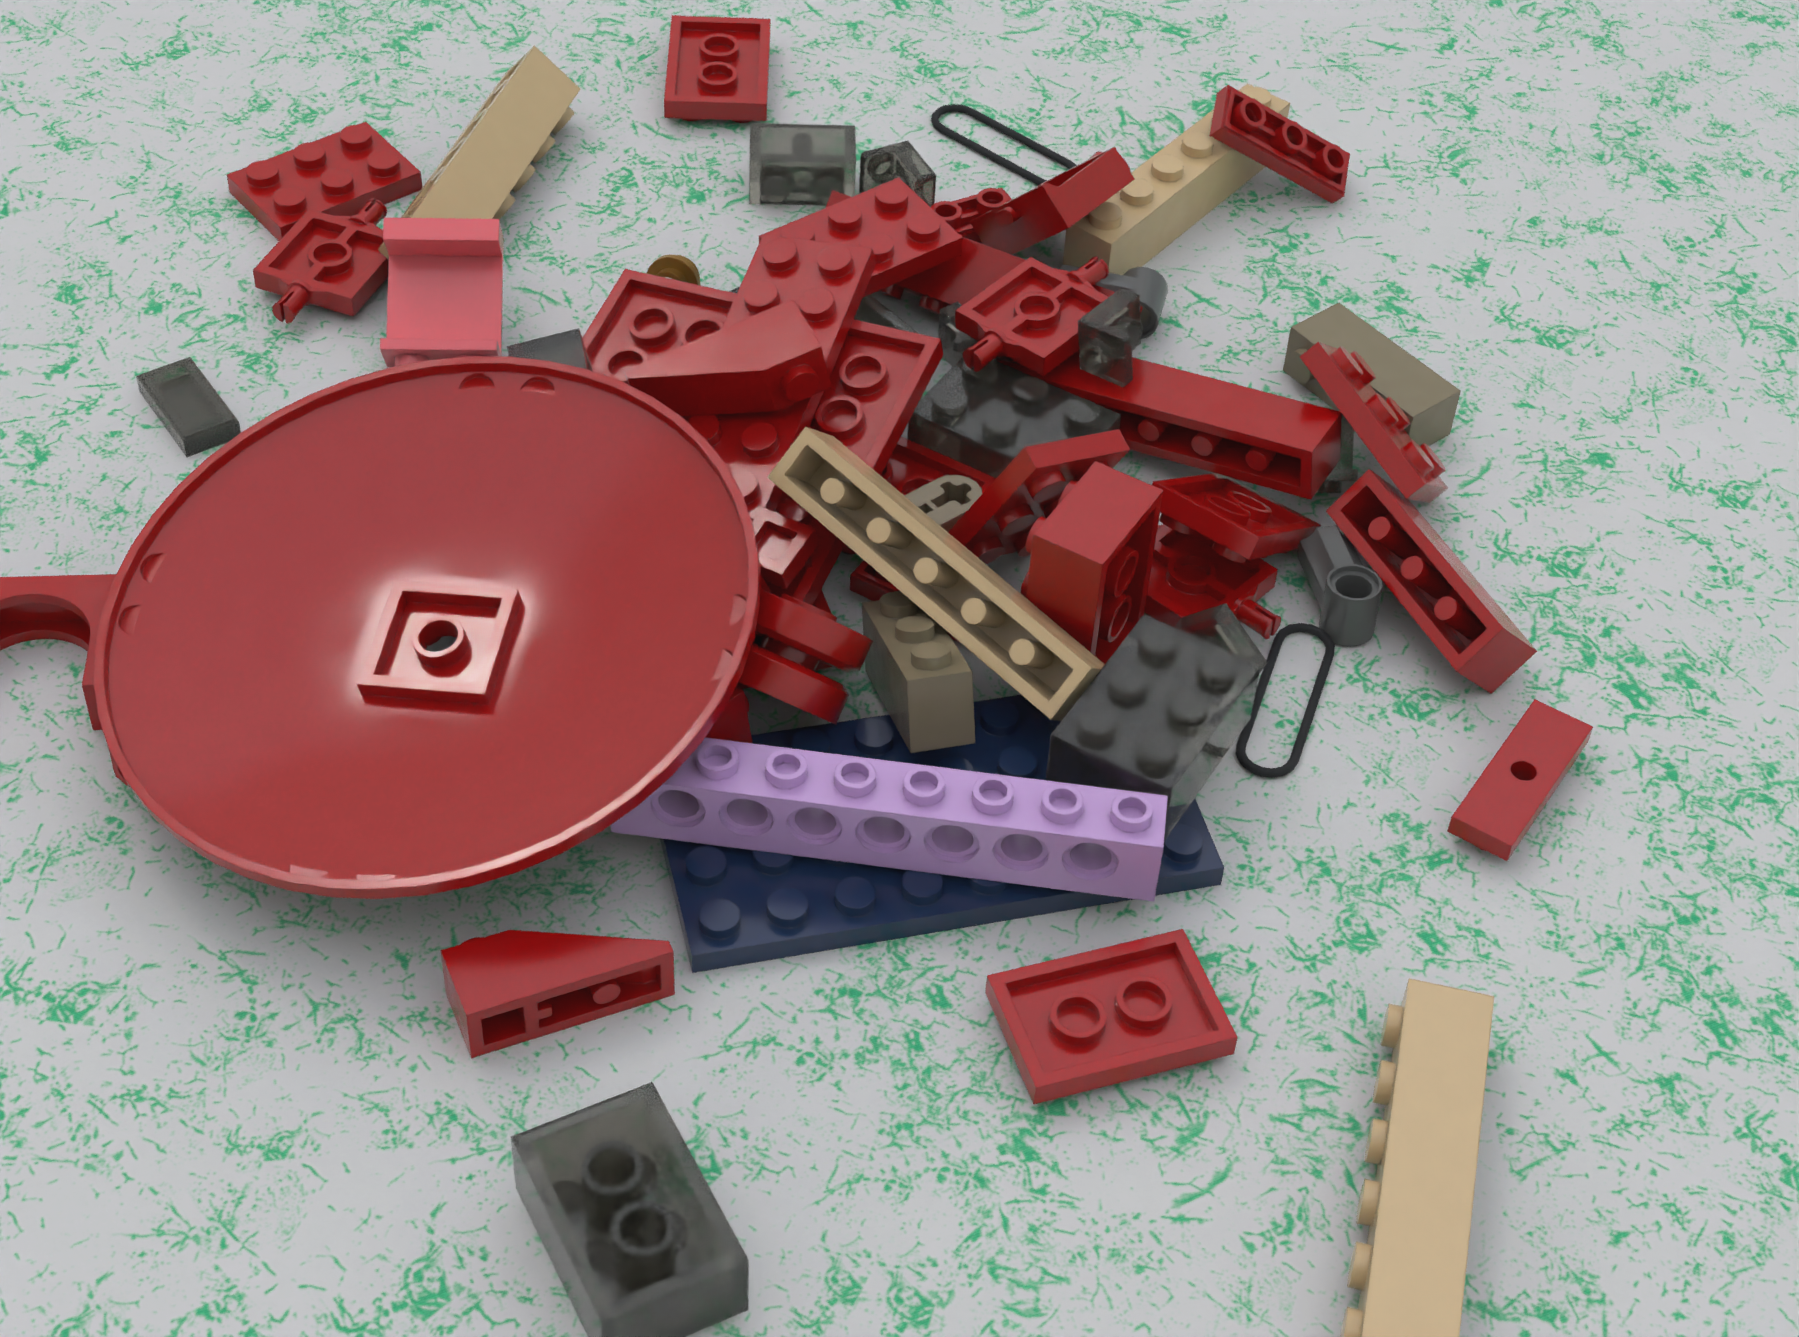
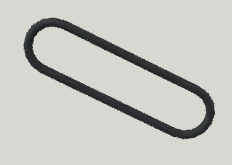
(1003, 129)
(1310, 710)

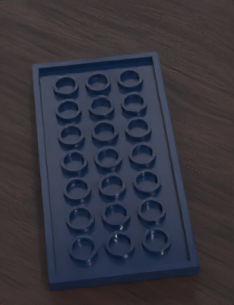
(774, 905)

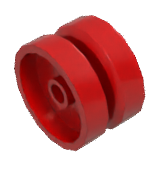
(790, 649)

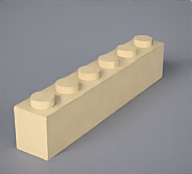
(499, 144)
(1166, 197)
(937, 572)
(1425, 1163)

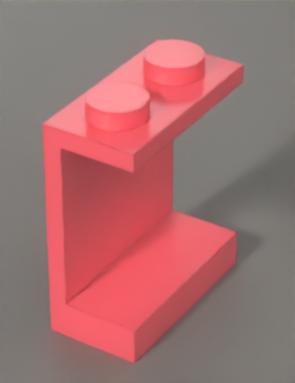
(443, 289)

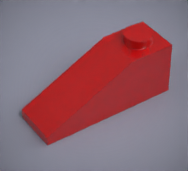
(740, 368)
(544, 982)

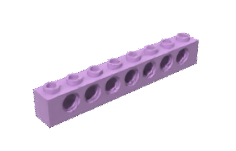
(910, 818)

